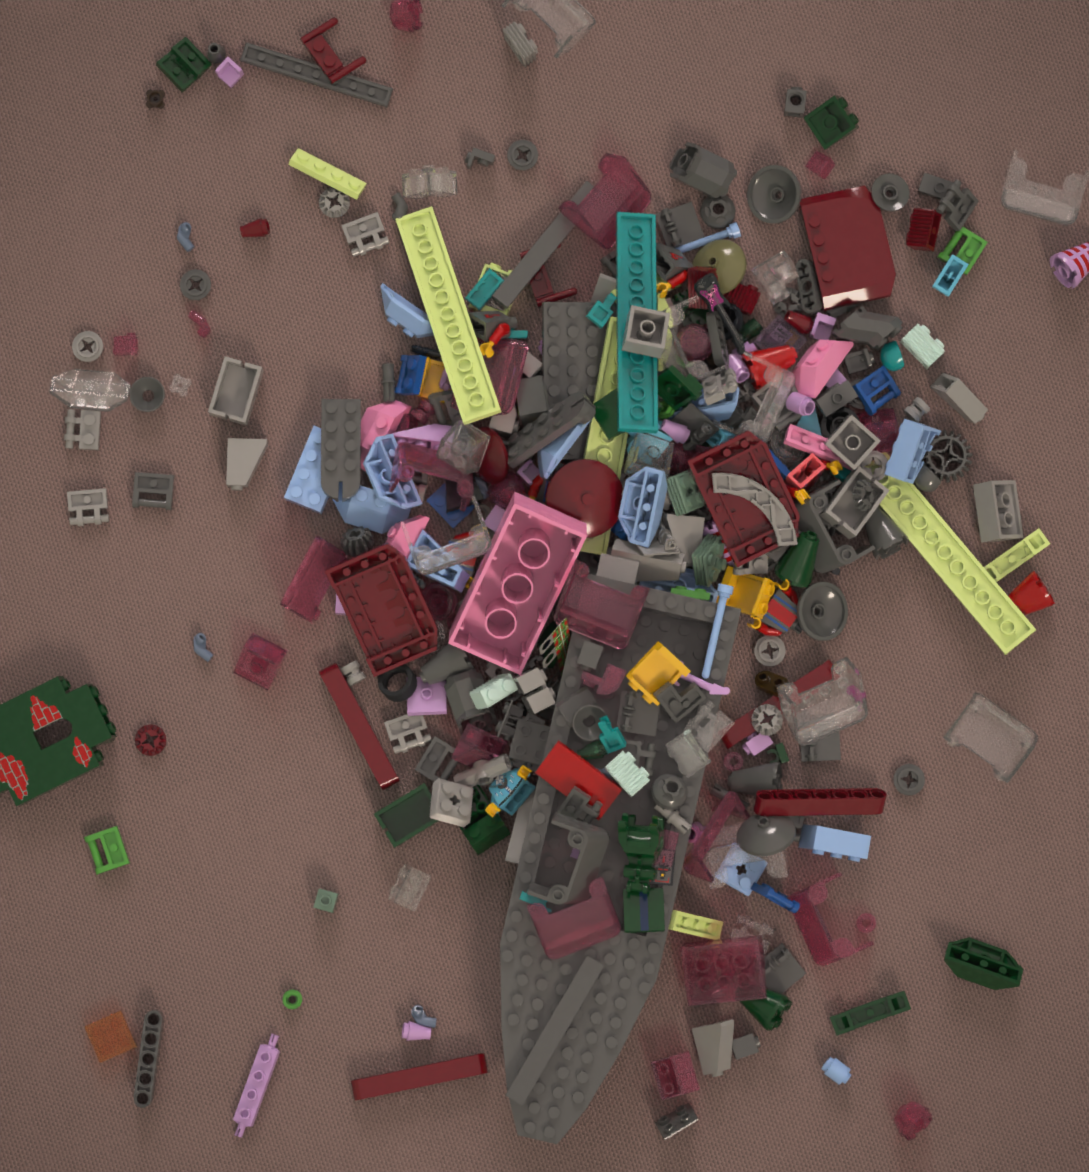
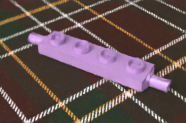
(256, 1085)

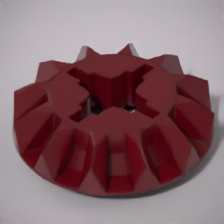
(159, 742)

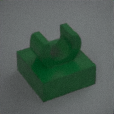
(780, 753)

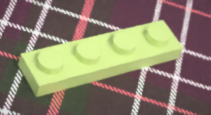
(327, 173)
(695, 925)

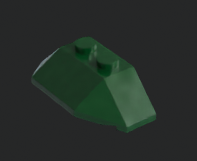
(983, 964)

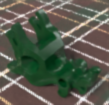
(642, 848)

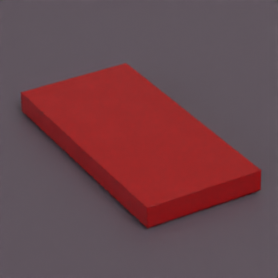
(567, 769)

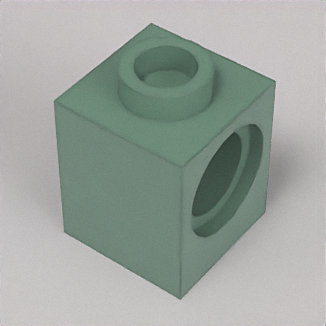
(326, 900)

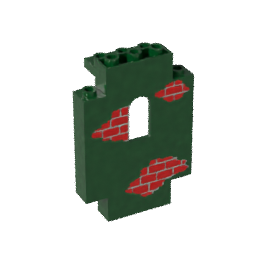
(36, 771)

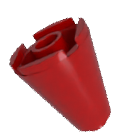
(781, 355)
(1031, 595)

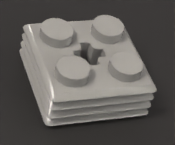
(522, 47)
(451, 802)

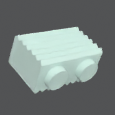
(922, 345)
(493, 691)
(627, 773)

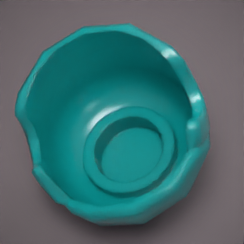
(891, 356)

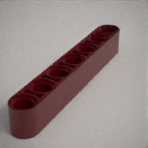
(743, 725)
(359, 726)
(820, 802)
(419, 1076)

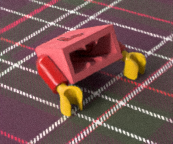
(807, 474)

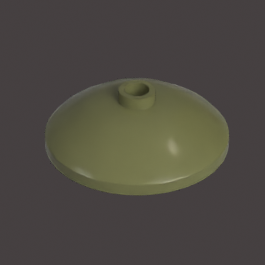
(729, 262)

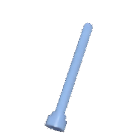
(731, 232)
(724, 592)

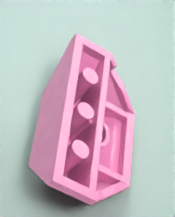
(819, 365)
(380, 421)
(396, 535)

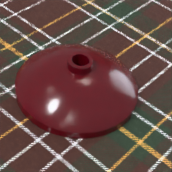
(495, 461)

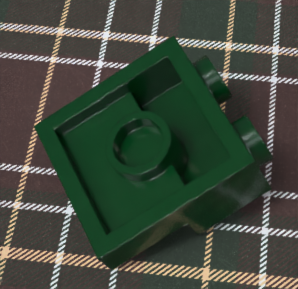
(832, 121)
(678, 389)

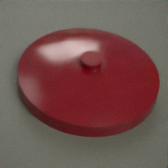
(587, 493)

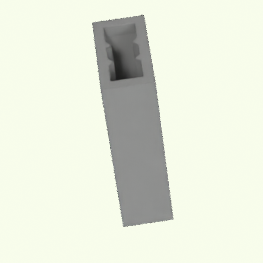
(651, 568)
(519, 830)

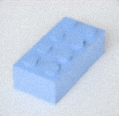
(306, 481)

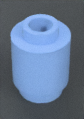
(836, 1070)

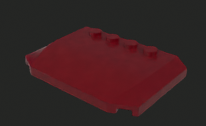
(848, 247)
(740, 522)
(385, 607)

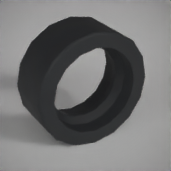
(400, 695)

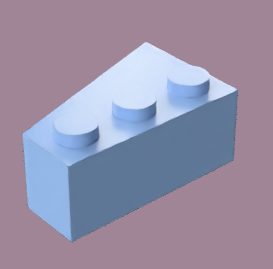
(909, 450)
(453, 576)
(834, 841)

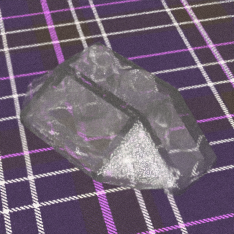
(90, 389)

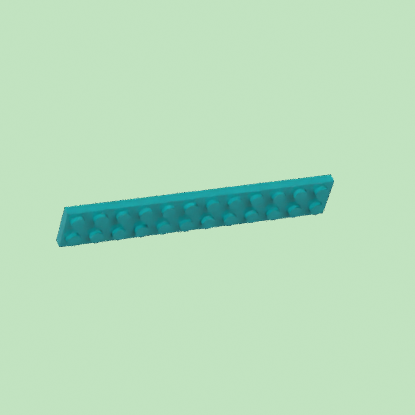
(637, 287)

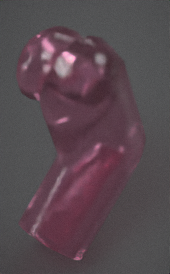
(201, 321)

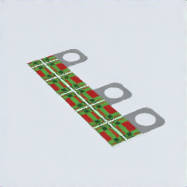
(561, 640)

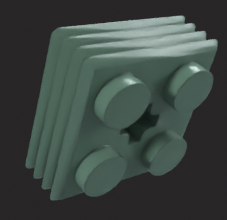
(684, 493)
(708, 560)

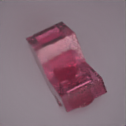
(608, 683)

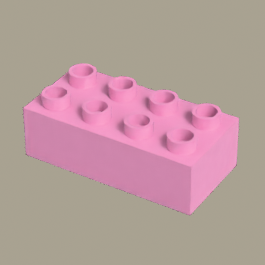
(517, 583)

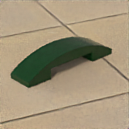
(870, 1012)

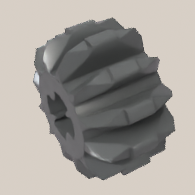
(357, 541)

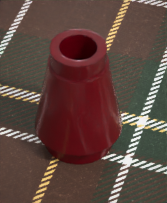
(257, 228)
(798, 321)

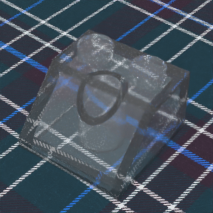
(463, 447)
(650, 452)

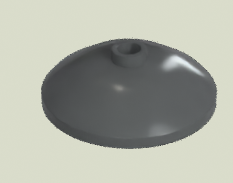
(764, 192)
(830, 611)
(766, 834)

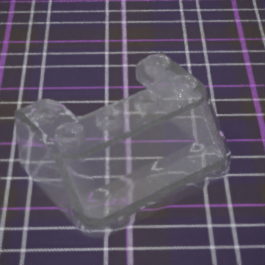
(1039, 199)
(826, 706)
(727, 852)

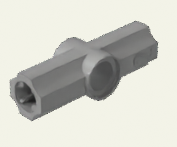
(484, 771)

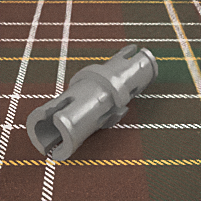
(674, 818)

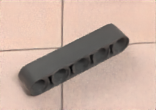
(143, 1067)

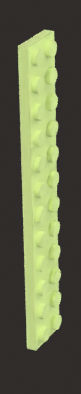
(448, 316)
(597, 445)
(954, 563)

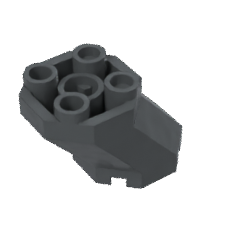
(702, 170)
(868, 328)
(462, 705)

